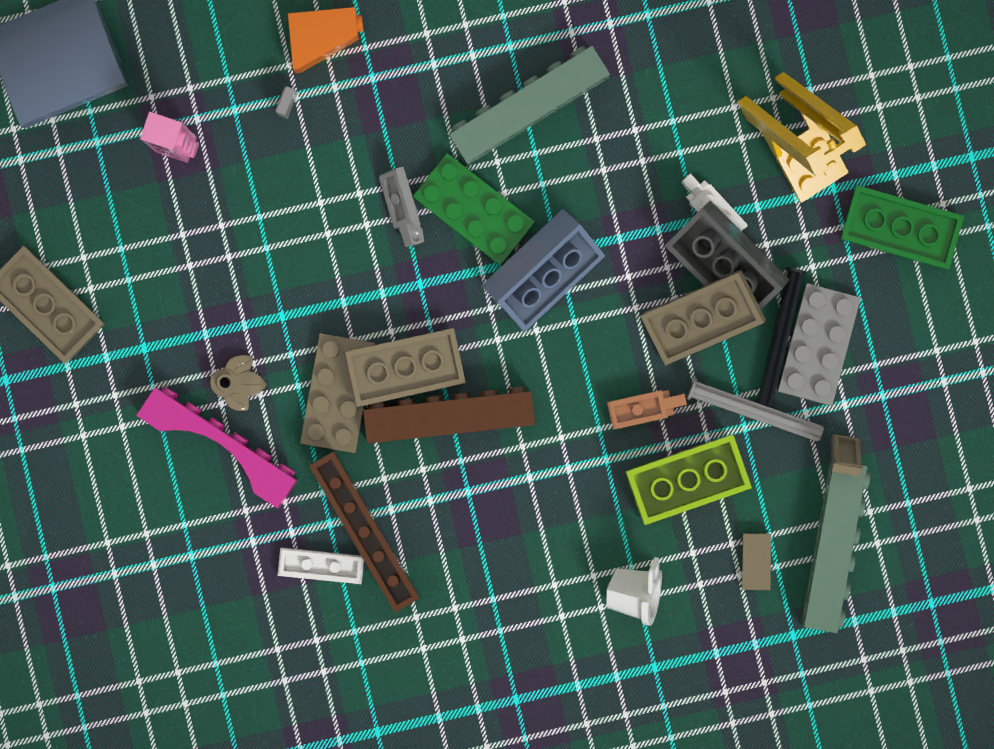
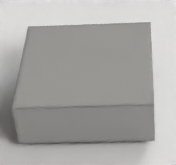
(286, 102)

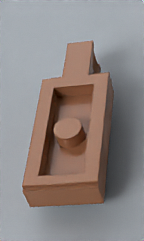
(643, 408)

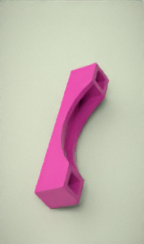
(266, 478)

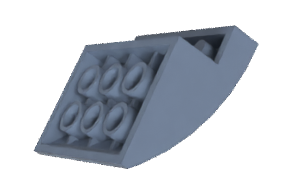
(58, 60)

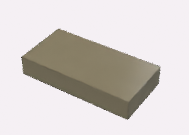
(846, 455)
(756, 561)

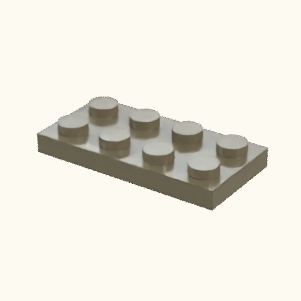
(46, 305)
(703, 317)
(404, 367)
(331, 412)

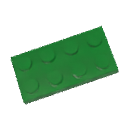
(473, 209)
(902, 227)

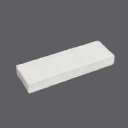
(321, 565)

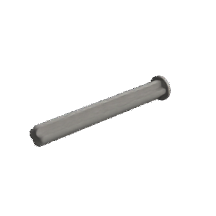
(755, 411)

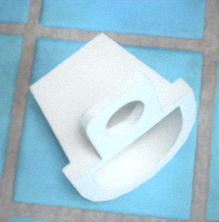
(636, 592)

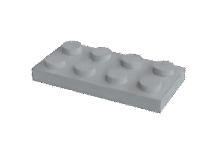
(818, 344)

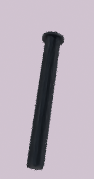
(780, 336)

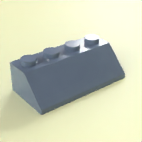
(543, 270)

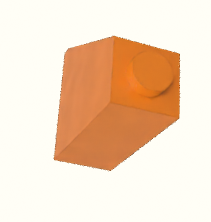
(321, 34)

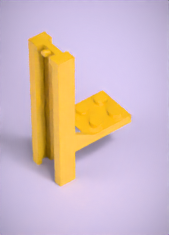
(813, 157)

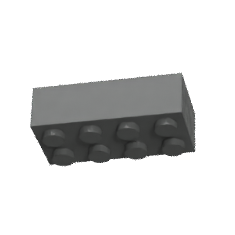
(716, 248)

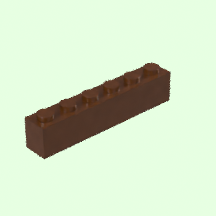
(450, 416)
(364, 531)

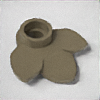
(241, 382)

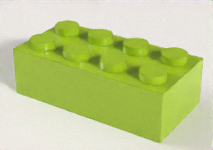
(688, 479)

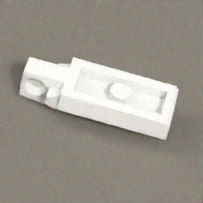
(702, 193)

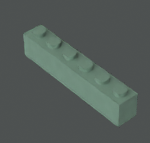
(529, 105)
(833, 550)

